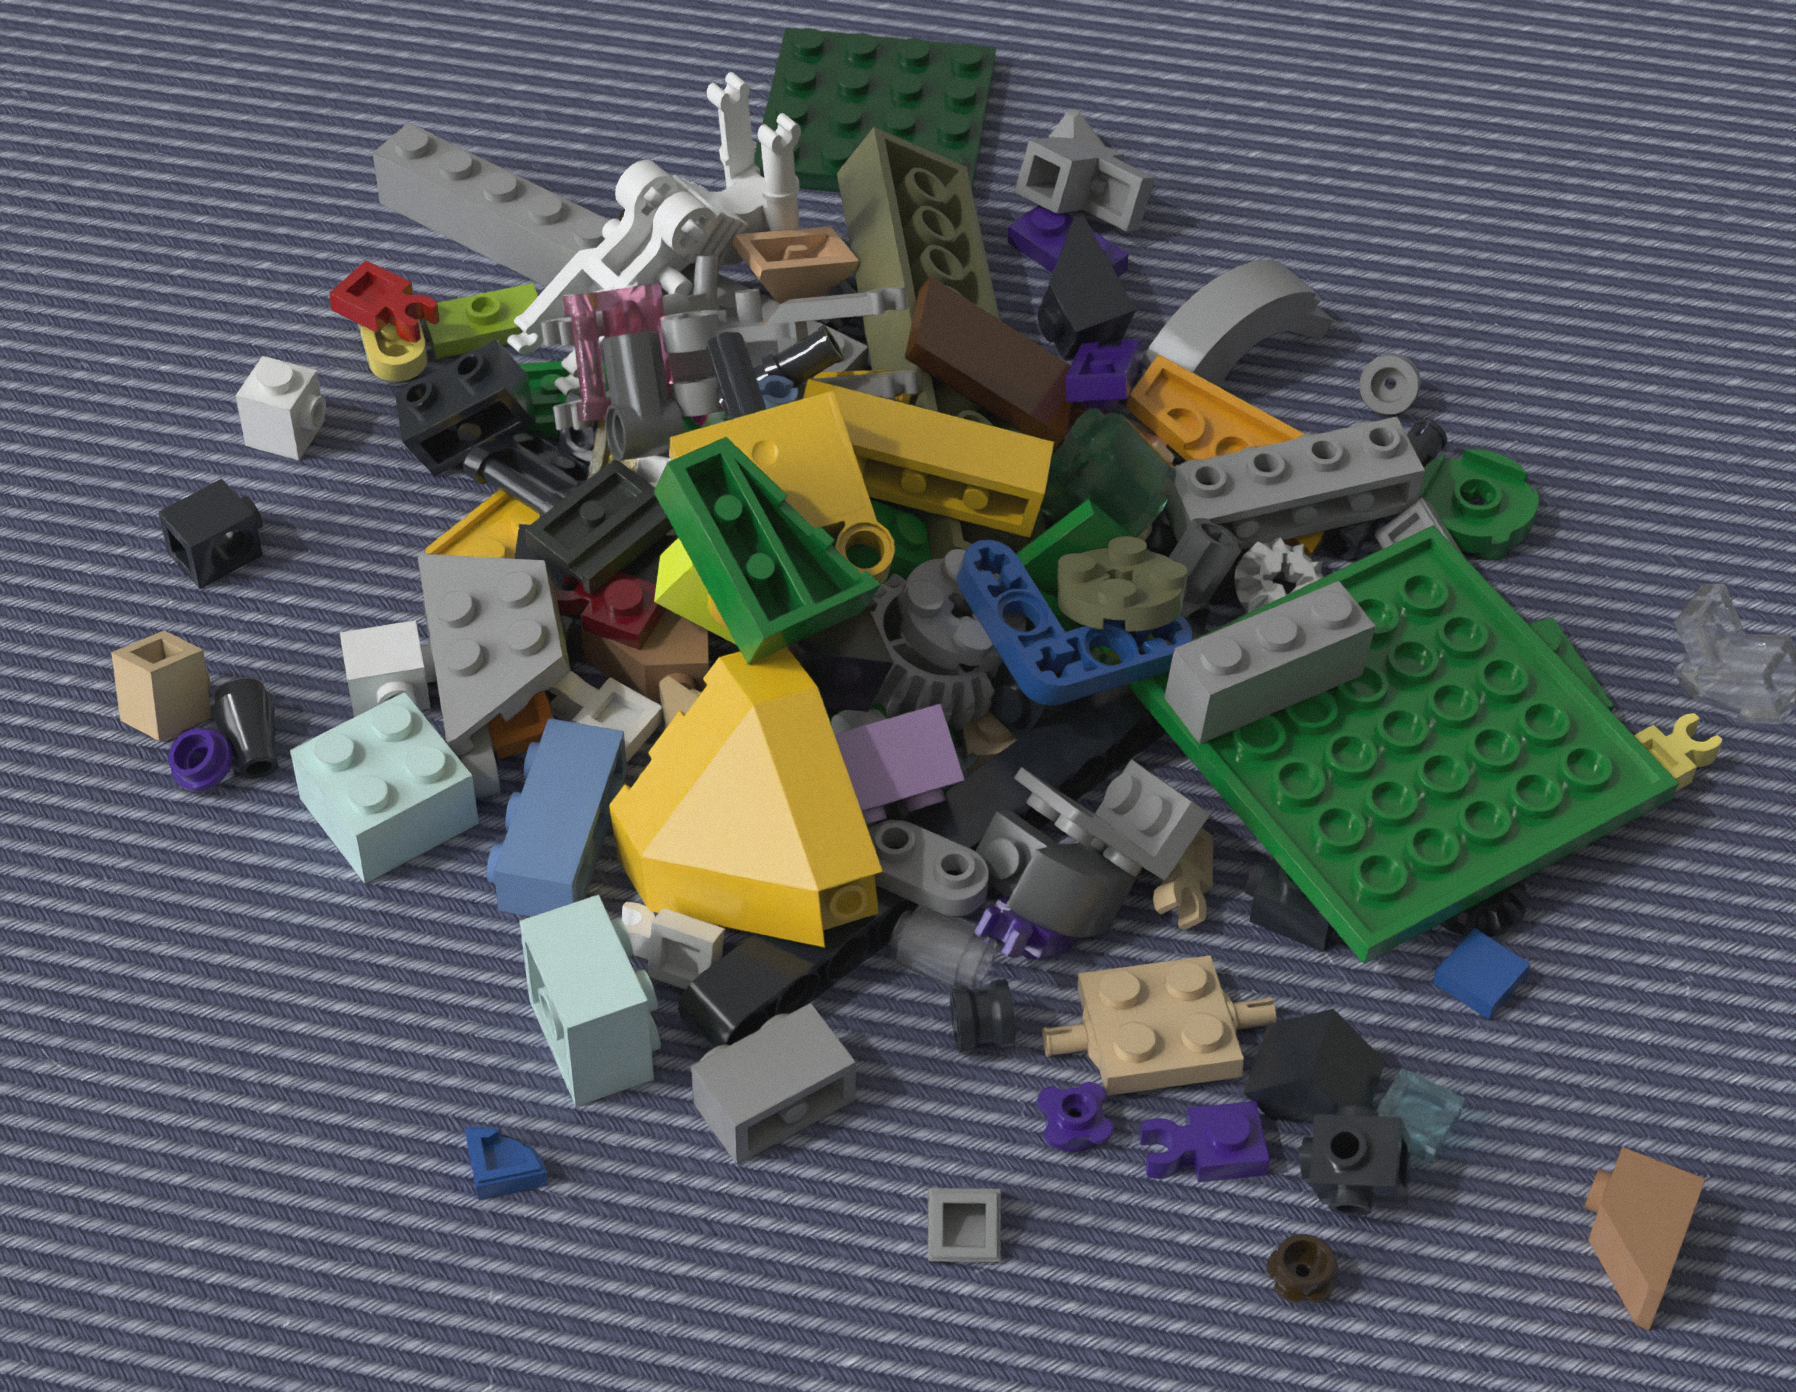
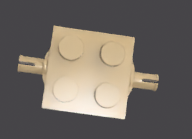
(1159, 1025)

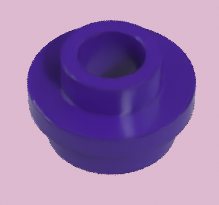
(200, 759)

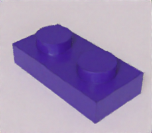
(1042, 235)

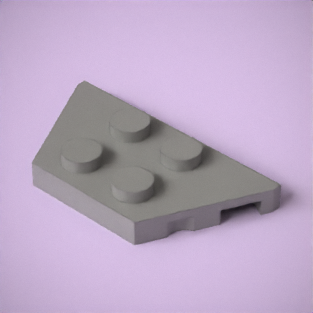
(490, 637)

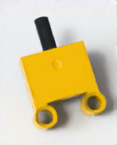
(799, 448)

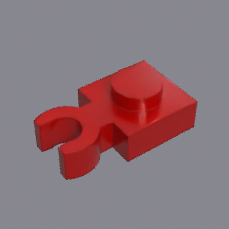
(381, 297)

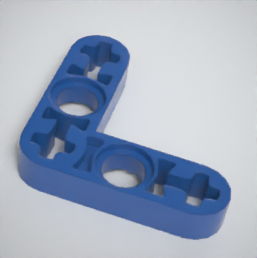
(1049, 643)

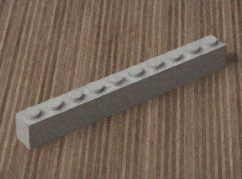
(517, 219)

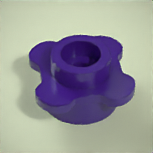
(1075, 1133)

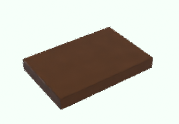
(989, 362)

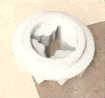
(1262, 565)

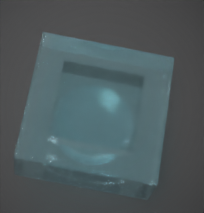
(1425, 1110)

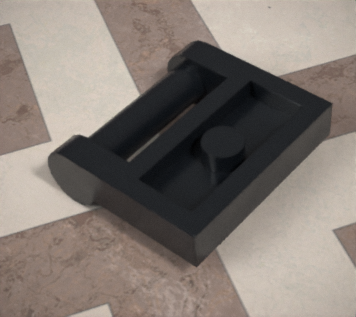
(527, 469)

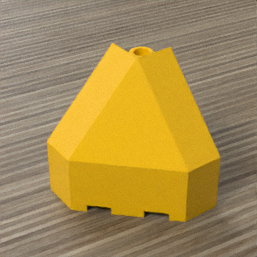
(750, 810)

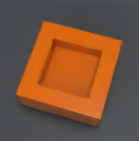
(522, 729)

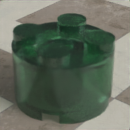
(1112, 468)

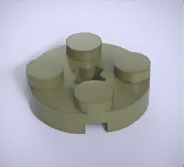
(1121, 585)

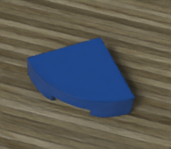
(502, 1163)

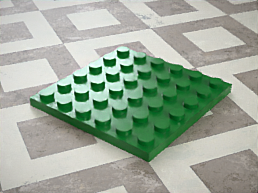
(1435, 769)

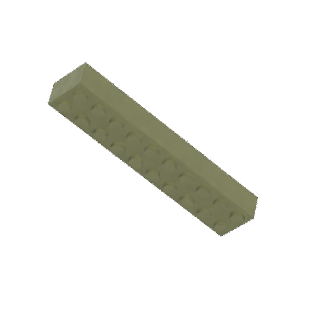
(910, 221)

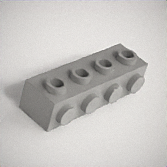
(1299, 484)

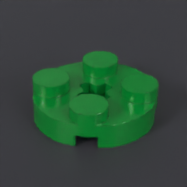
(1508, 501)

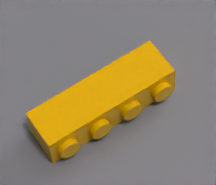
(944, 461)

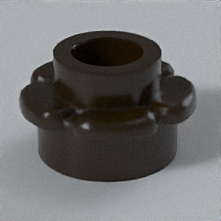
(1304, 1253)

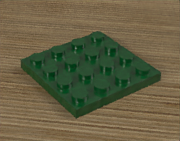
(852, 82)

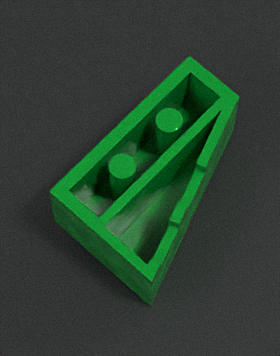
(756, 553)

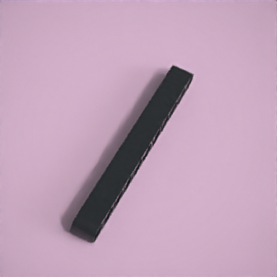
(1067, 751)

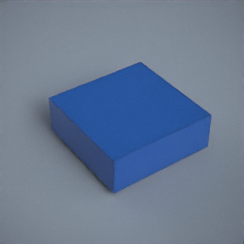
(1481, 973)

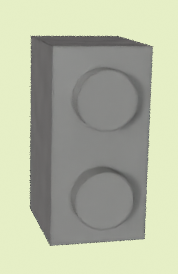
(773, 1082)

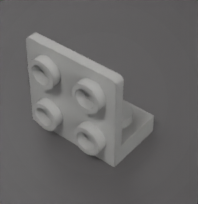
(1134, 827)

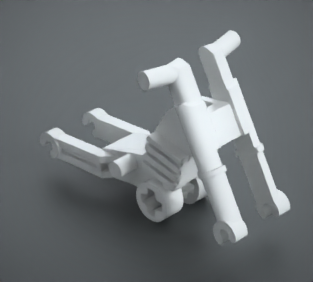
(676, 219)

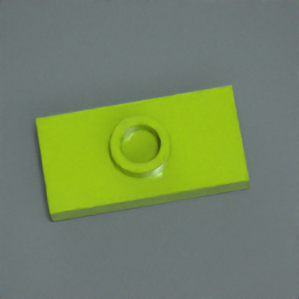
(478, 319)

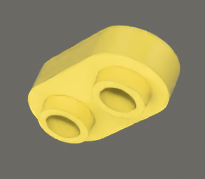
(392, 356)

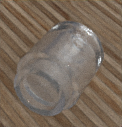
(942, 947)

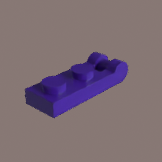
(1103, 373)

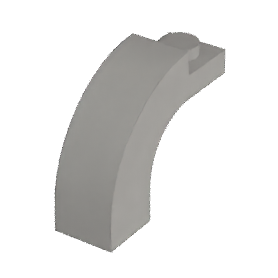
(1236, 314)

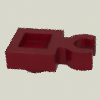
(616, 611)

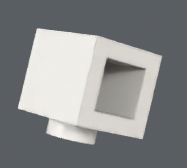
(280, 407)
(385, 664)

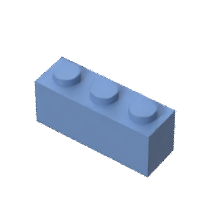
(558, 818)

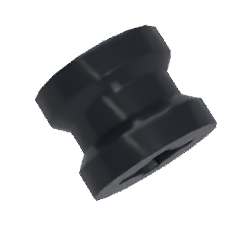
(982, 1016)

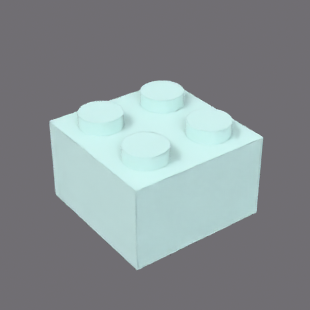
(385, 787)
(590, 999)

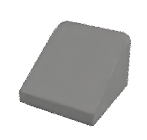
(964, 1224)

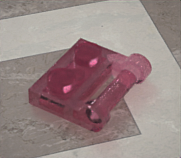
(623, 313)

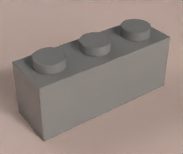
(1268, 662)

